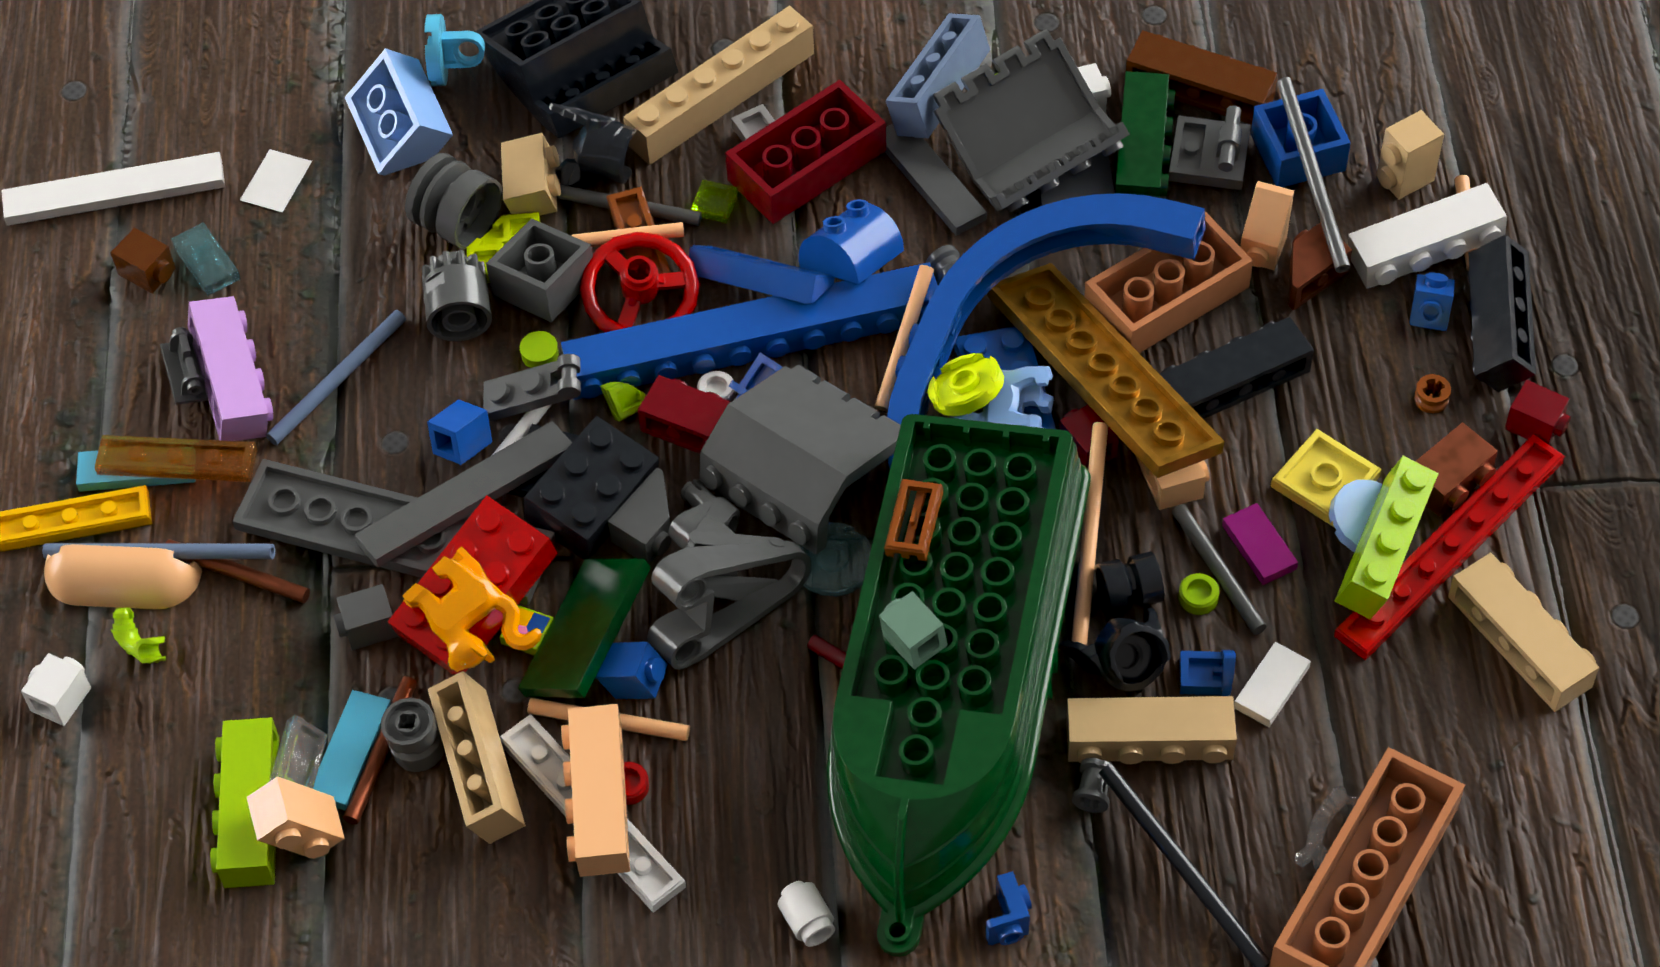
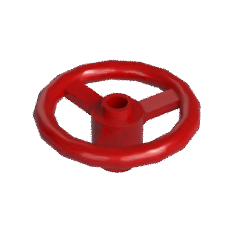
(638, 278)

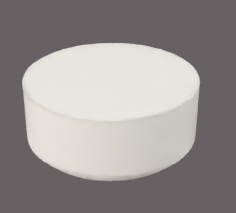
(718, 383)

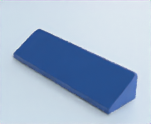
(759, 274)

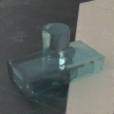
(205, 259)

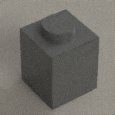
(364, 617)

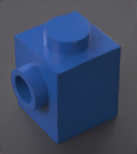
(459, 432)
(632, 671)

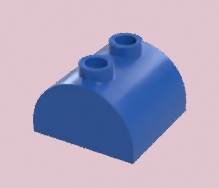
(852, 243)

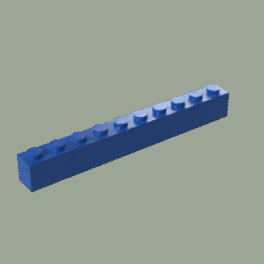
(742, 331)

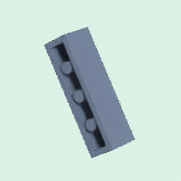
(948, 56)

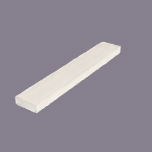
(113, 188)
(543, 761)

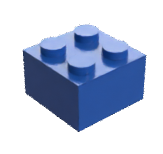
(1277, 144)

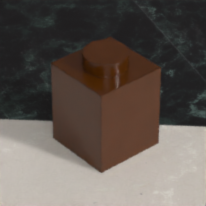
(143, 260)

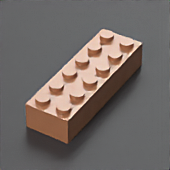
(1370, 867)

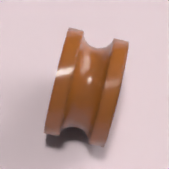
(1428, 403)

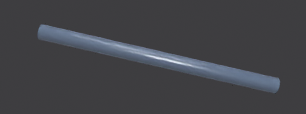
(190, 550)

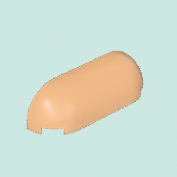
(119, 577)

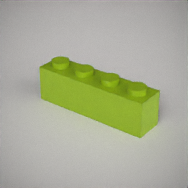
(1386, 537)
(247, 761)

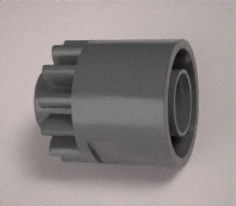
(456, 296)

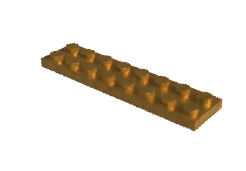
(1106, 370)

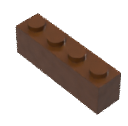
(1204, 76)

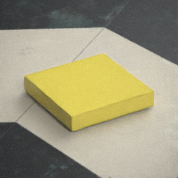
(1319, 472)

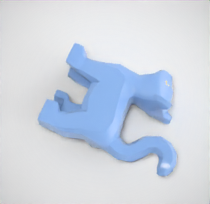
(1020, 389)

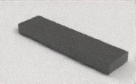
(934, 181)

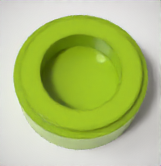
(538, 349)
(1198, 594)

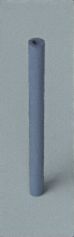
(335, 377)

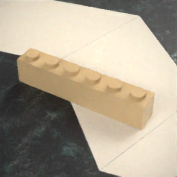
(720, 84)

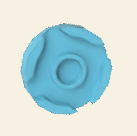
(443, 49)

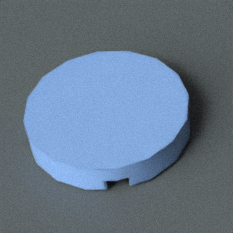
(1352, 509)

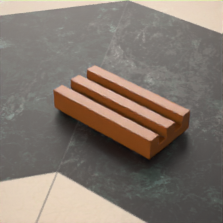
(908, 547)

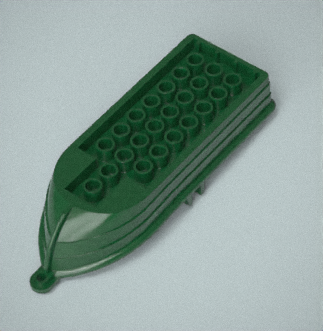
(943, 754)

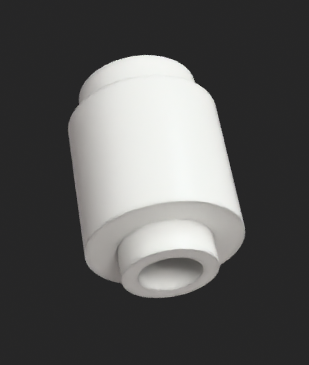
(806, 913)

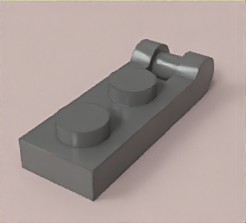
(532, 388)

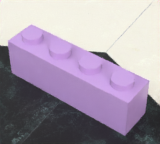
(229, 369)

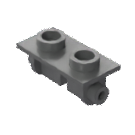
(183, 368)

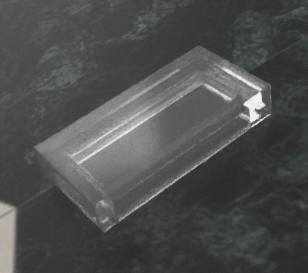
(299, 752)

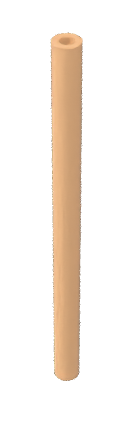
(1090, 534)

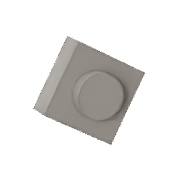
(751, 121)

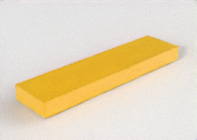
(74, 518)

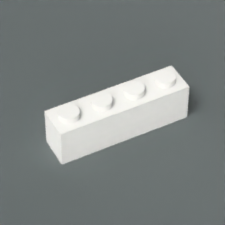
(1427, 235)

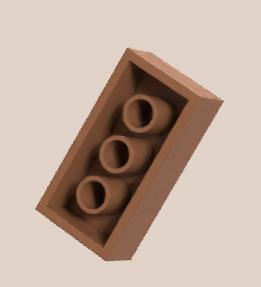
(1162, 292)

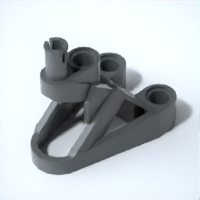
(708, 569)

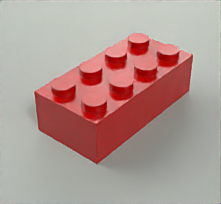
(509, 554)

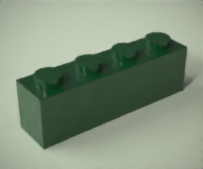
(1144, 150)

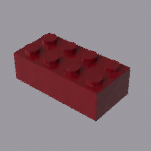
(806, 151)

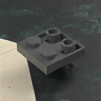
(1210, 151)

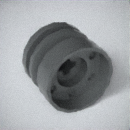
(453, 200)

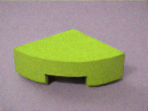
(622, 399)

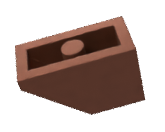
(1311, 266)

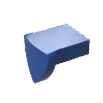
(1207, 672)

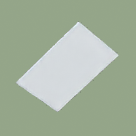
(275, 180)

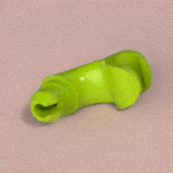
(127, 636)

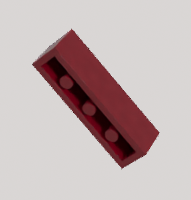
(680, 413)

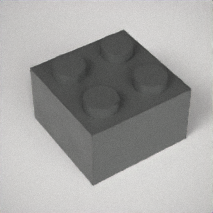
(539, 269)

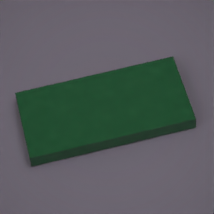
(584, 628)

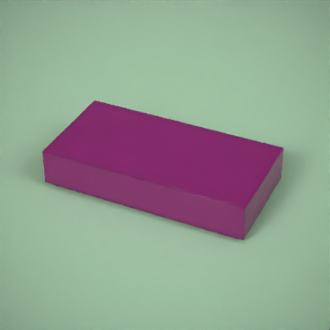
(1260, 544)

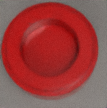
(635, 782)

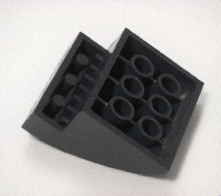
(576, 56)

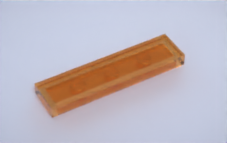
(176, 458)

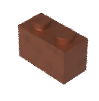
(1462, 464)

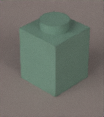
(912, 629)

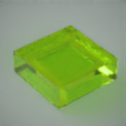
(715, 200)

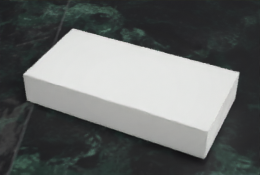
(1272, 684)

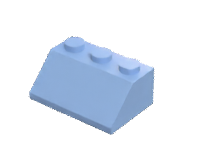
(398, 113)

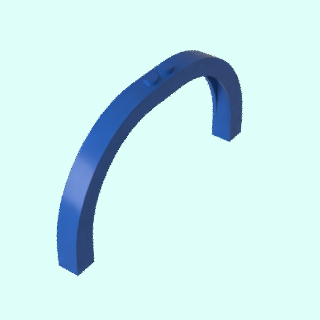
(1048, 229)

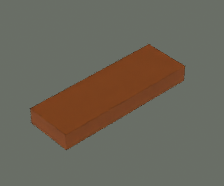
(631, 210)

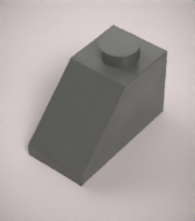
(643, 520)

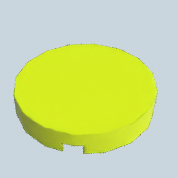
(965, 384)

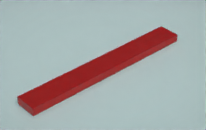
(1453, 544)

